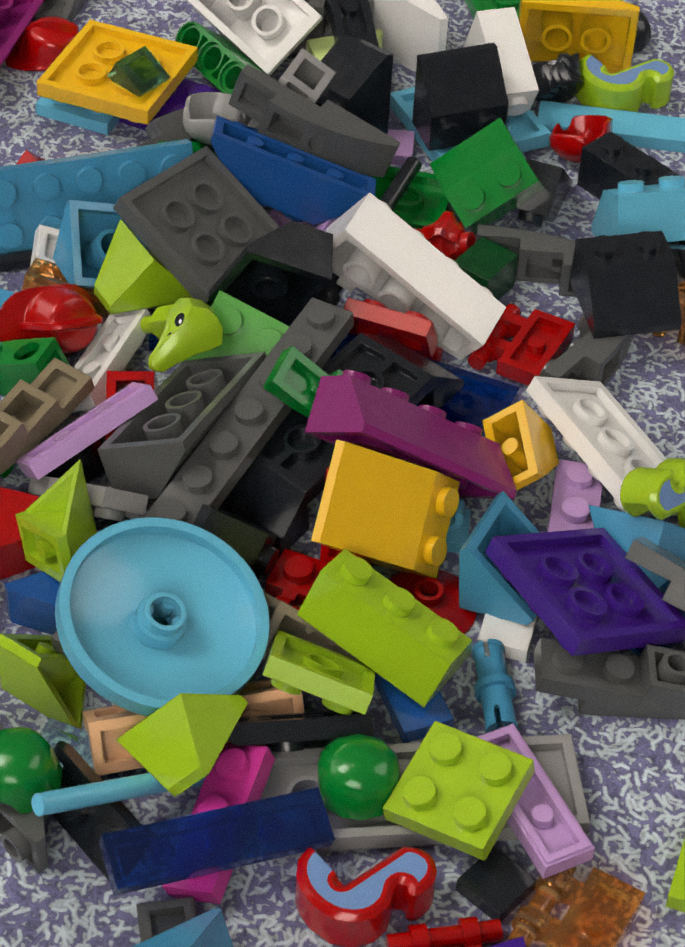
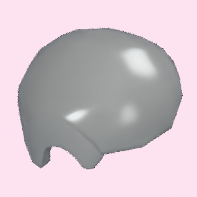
(202, 111)

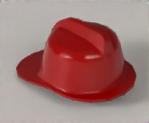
(41, 44)
(51, 311)

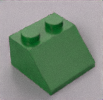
(486, 176)

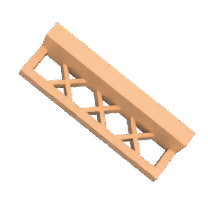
(111, 722)

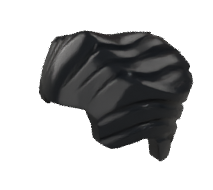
(558, 78)

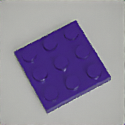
(587, 590)

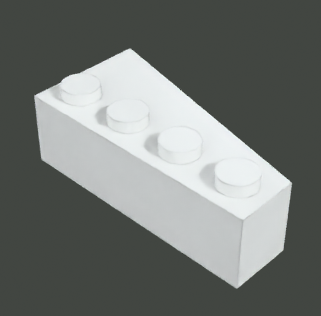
(409, 274)

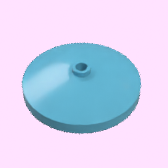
(160, 614)

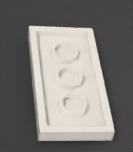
(596, 429)

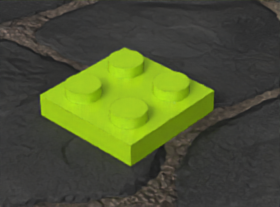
(307, 667)
(459, 790)

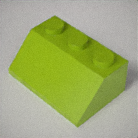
(385, 627)

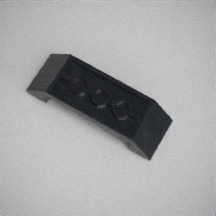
(294, 464)

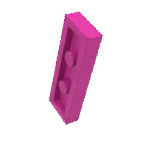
(233, 780)

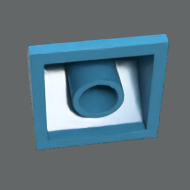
(84, 240)
(480, 580)

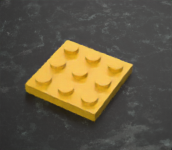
(83, 68)

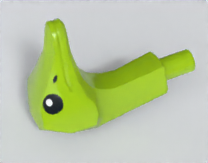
(182, 332)

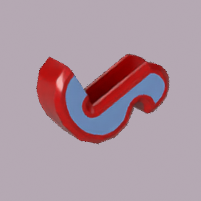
(364, 907)

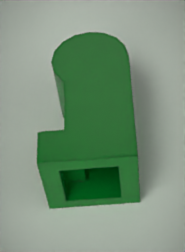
(26, 360)

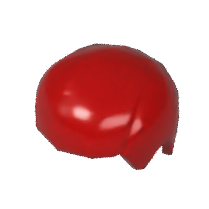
(581, 132)

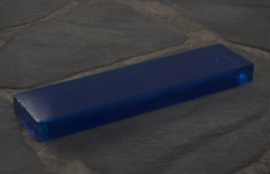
(215, 840)

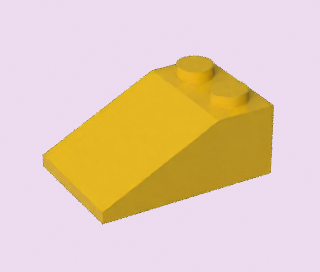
(582, 27)
(386, 510)

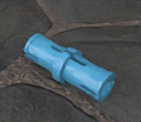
(494, 685)

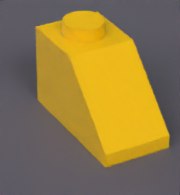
(524, 441)

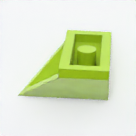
(134, 276)
(57, 523)
(41, 677)
(184, 737)

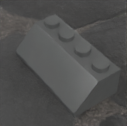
(161, 438)

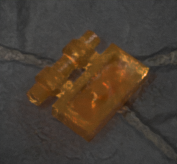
(597, 914)

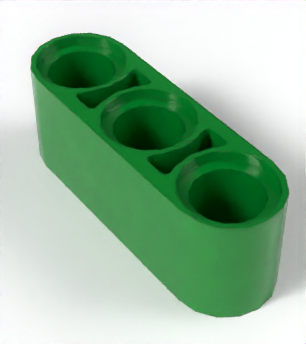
(216, 55)

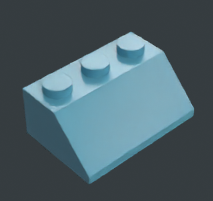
(643, 208)

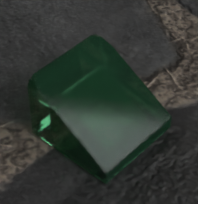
(139, 72)

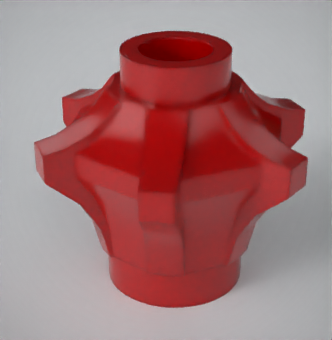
(448, 235)

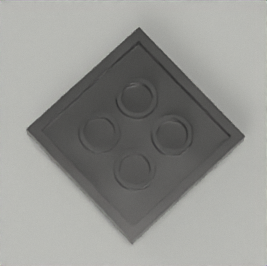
(195, 219)

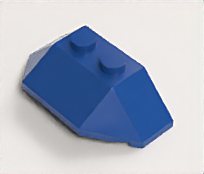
(287, 177)

